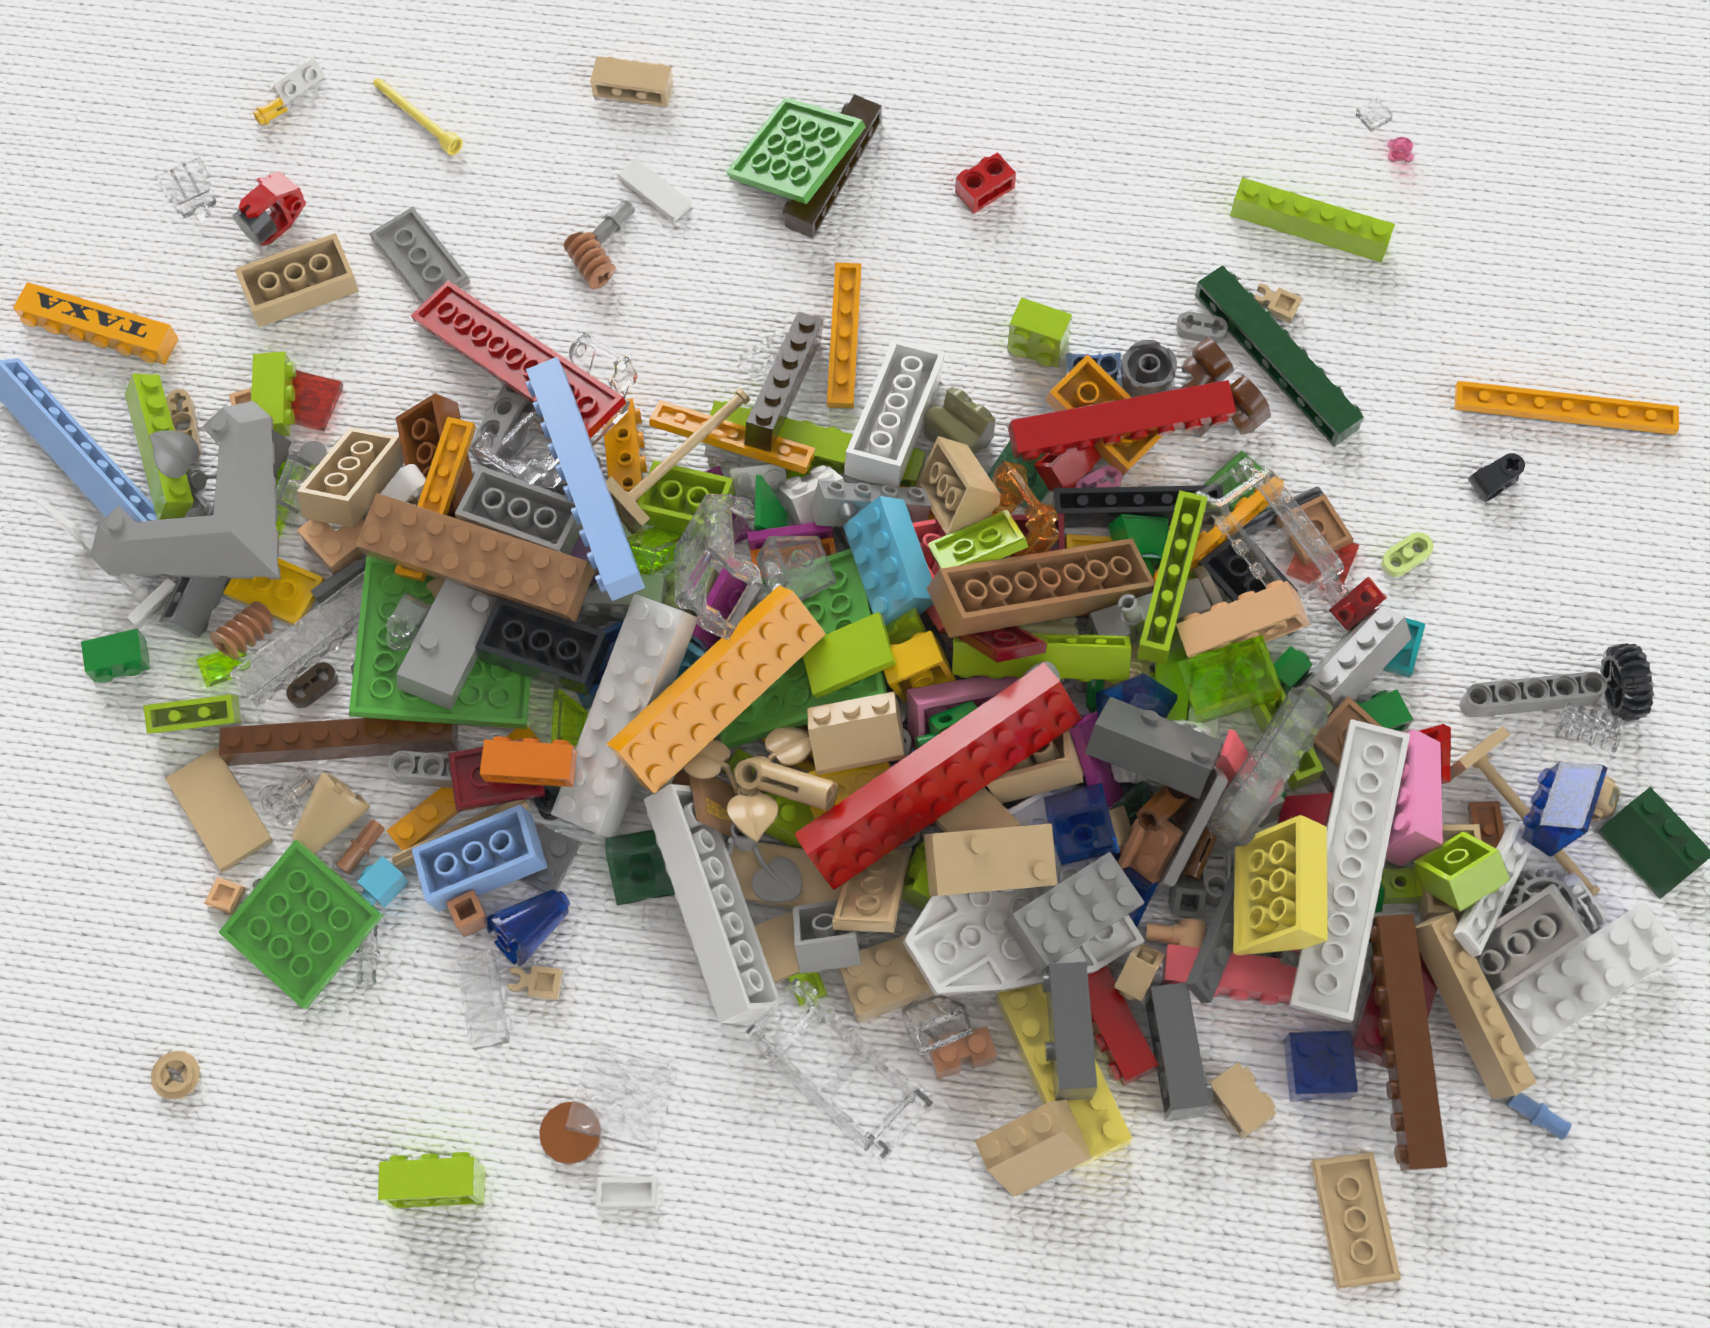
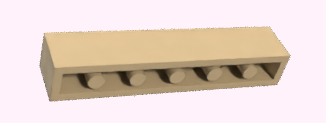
(1473, 1008)

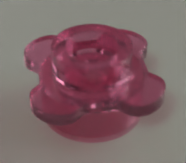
(1403, 144)

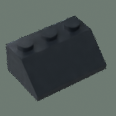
(1233, 572)

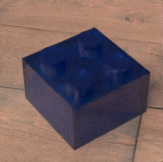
(1320, 1065)

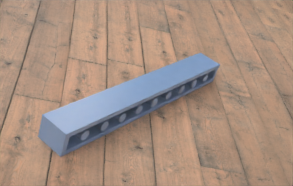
(69, 443)
(585, 480)

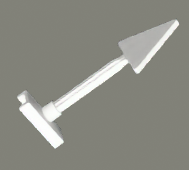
(150, 602)

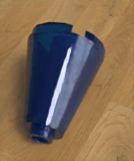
(527, 924)

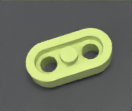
(1406, 556)

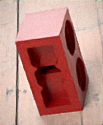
(987, 186)

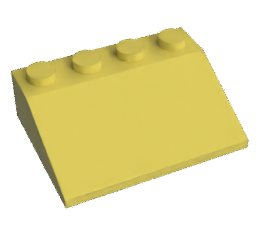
(1281, 888)

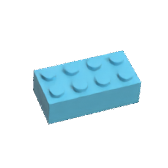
(889, 558)

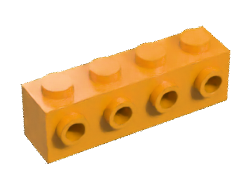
(623, 450)

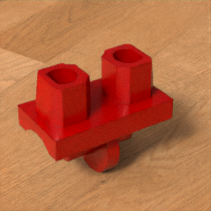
(1358, 603)

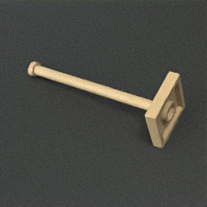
(626, 502)
(1479, 759)

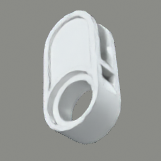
(1592, 911)

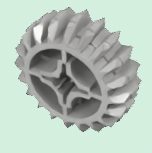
(1540, 881)

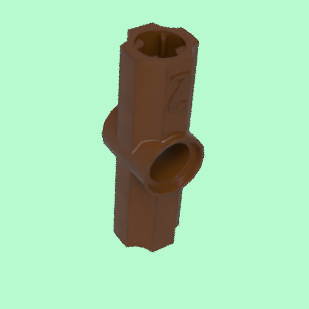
(1161, 808)

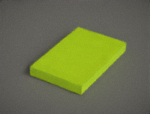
(979, 542)
(849, 655)

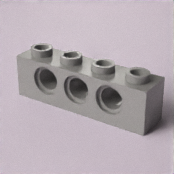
(503, 416)
(839, 502)

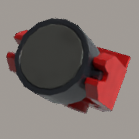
(281, 198)

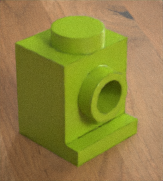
(1411, 890)

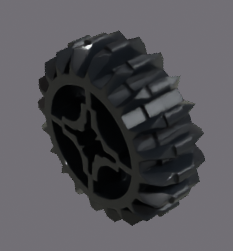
(1628, 681)

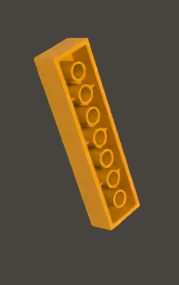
(716, 689)

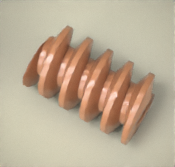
(589, 258)
(243, 630)

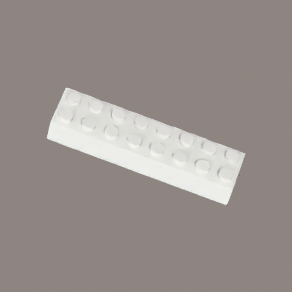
(638, 671)
(712, 907)

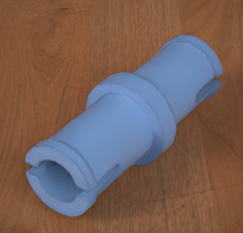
(1539, 1115)

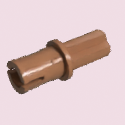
(360, 846)

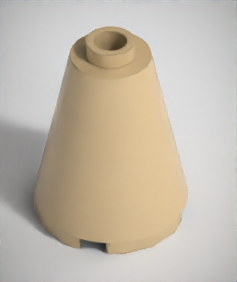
(328, 812)

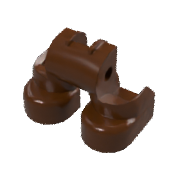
(1212, 365)

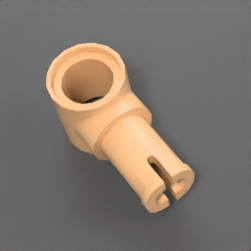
(1187, 932)

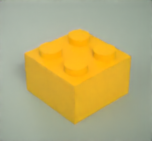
(918, 664)

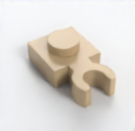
(1280, 304)
(541, 983)

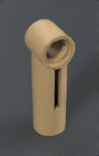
(786, 782)

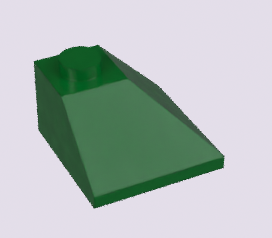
(768, 509)

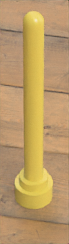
(449, 141)

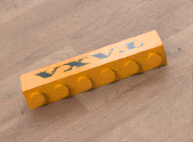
(95, 323)

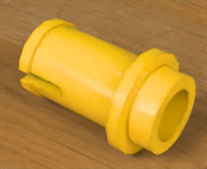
(269, 111)

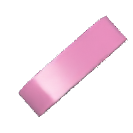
(1097, 477)

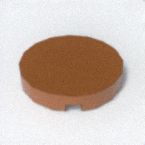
(562, 1144)

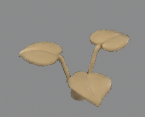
(750, 809)

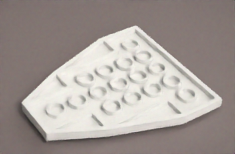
(968, 948)

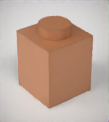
(467, 913)

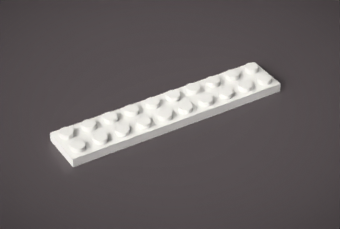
(1356, 852)

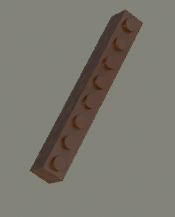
(332, 740)
(1406, 1043)

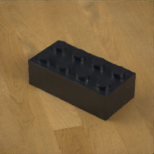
(542, 646)

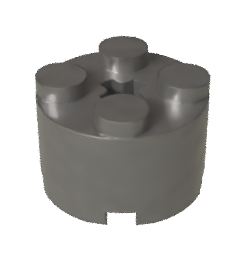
(1148, 368)

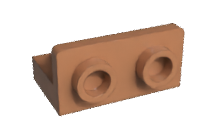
(1150, 850)

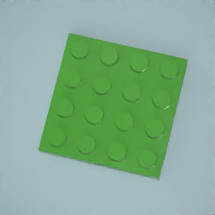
(796, 150)
(301, 924)

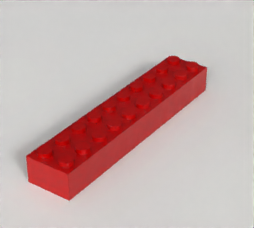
(938, 776)

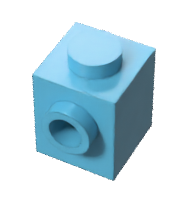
(381, 882)

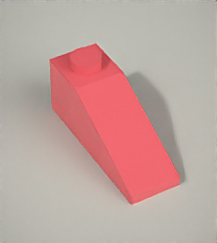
(1231, 756)

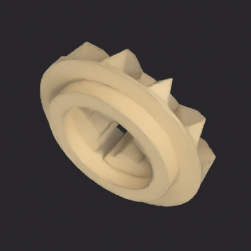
(162, 1075)

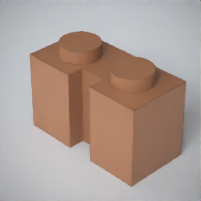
(974, 1048)

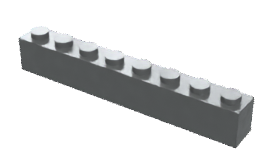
(197, 597)

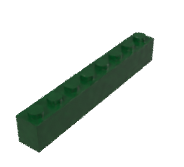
(1279, 356)

